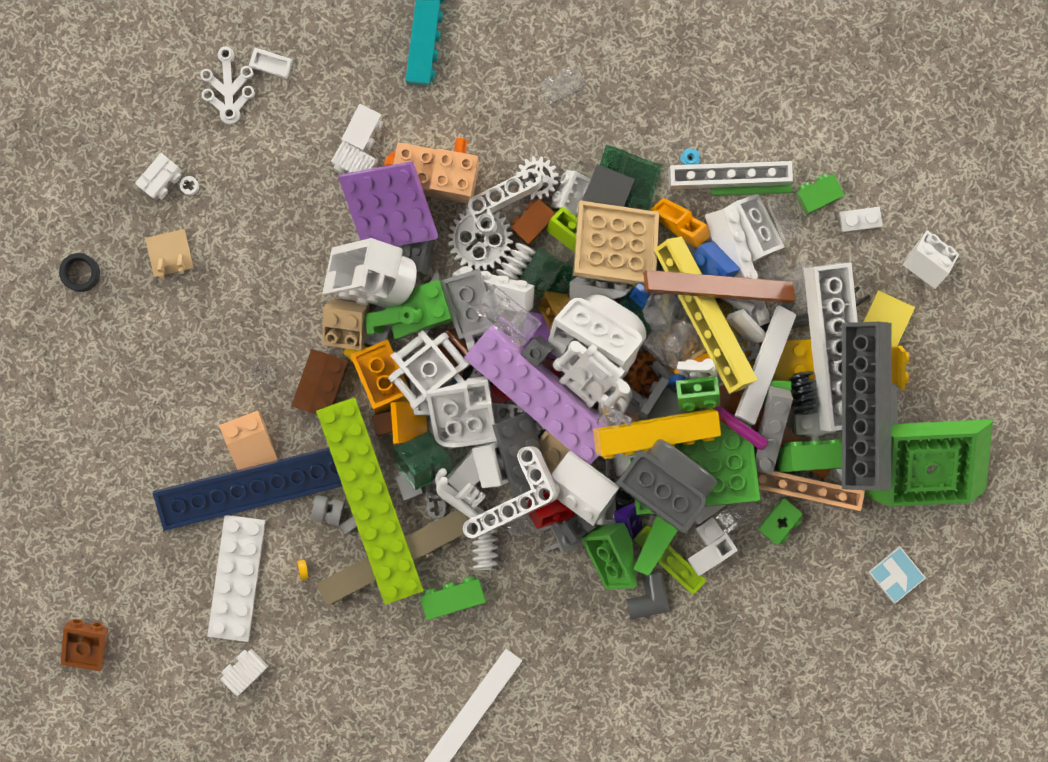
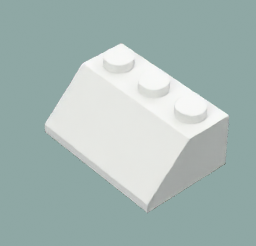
(758, 227)
(583, 488)

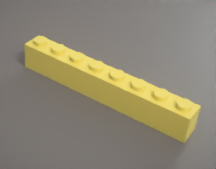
(708, 320)

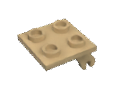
(169, 253)

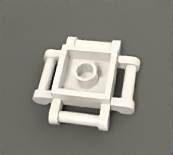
(427, 368)
(591, 375)

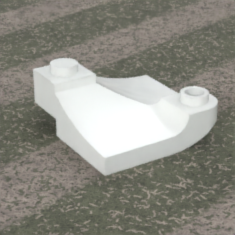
(463, 413)

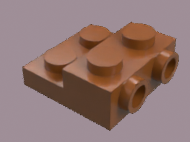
(84, 645)

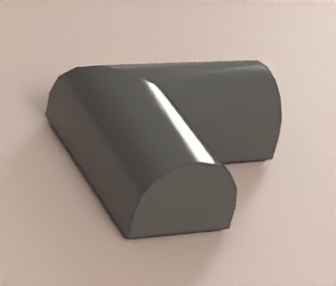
(653, 602)

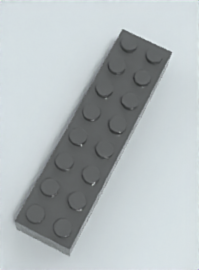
(866, 405)

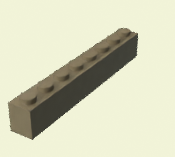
(420, 544)

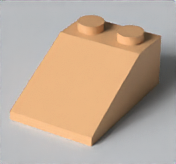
(248, 440)

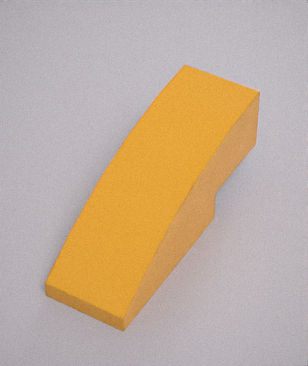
(681, 222)

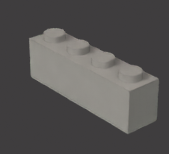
(772, 427)

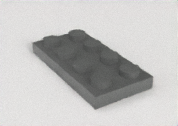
(511, 437)

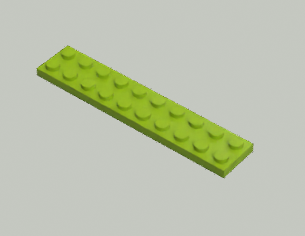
(370, 500)

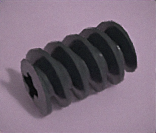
(803, 393)

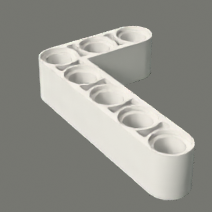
(518, 502)

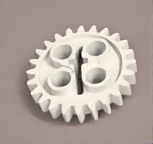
(492, 253)

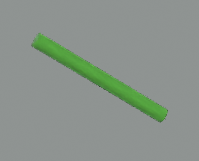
(751, 190)

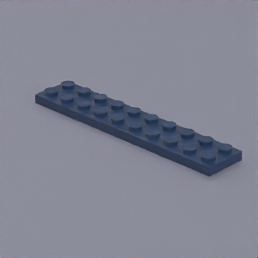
(246, 489)

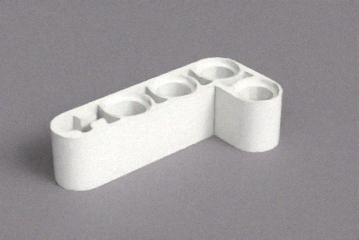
(507, 198)

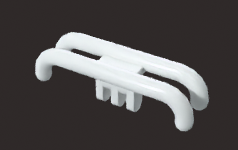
(465, 500)

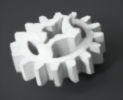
(546, 179)

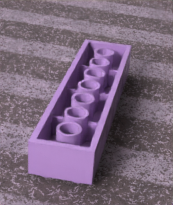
(536, 392)

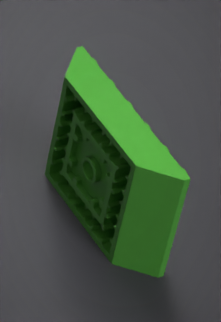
(956, 449)

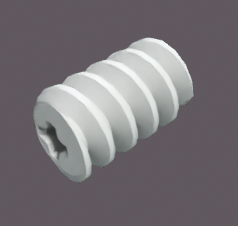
(516, 262)
(485, 552)

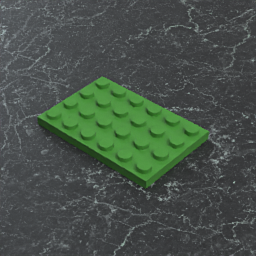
(729, 461)

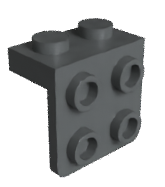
(660, 403)

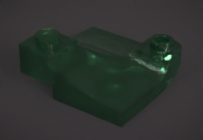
(642, 170)

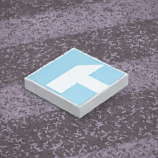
(896, 574)

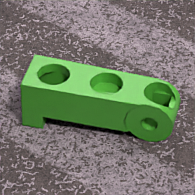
(377, 320)

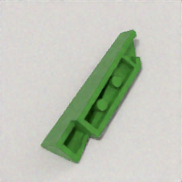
(655, 545)

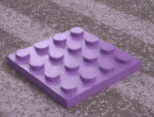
(389, 204)

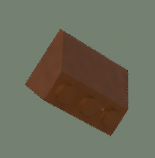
(320, 382)

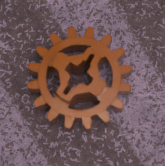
(640, 373)

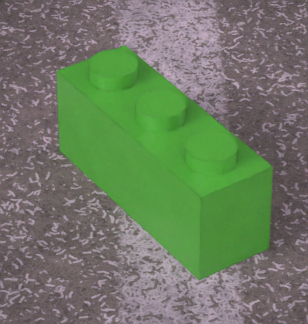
(452, 598)

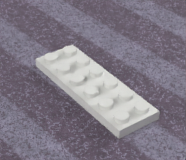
(236, 578)

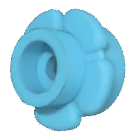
(686, 154)

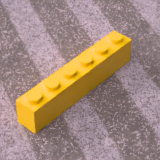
(643, 434)

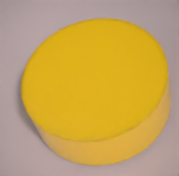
(303, 570)

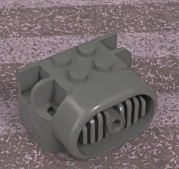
(668, 484)

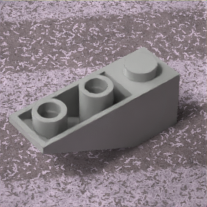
(584, 287)

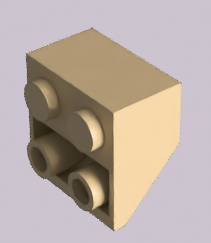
(344, 324)

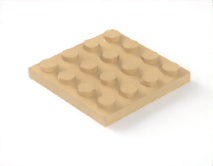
(615, 242)

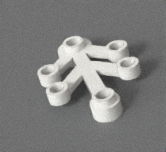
(228, 88)

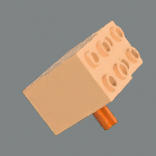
(441, 171)

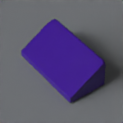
(629, 517)

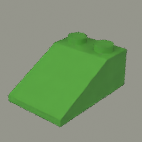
(434, 307)
(612, 555)

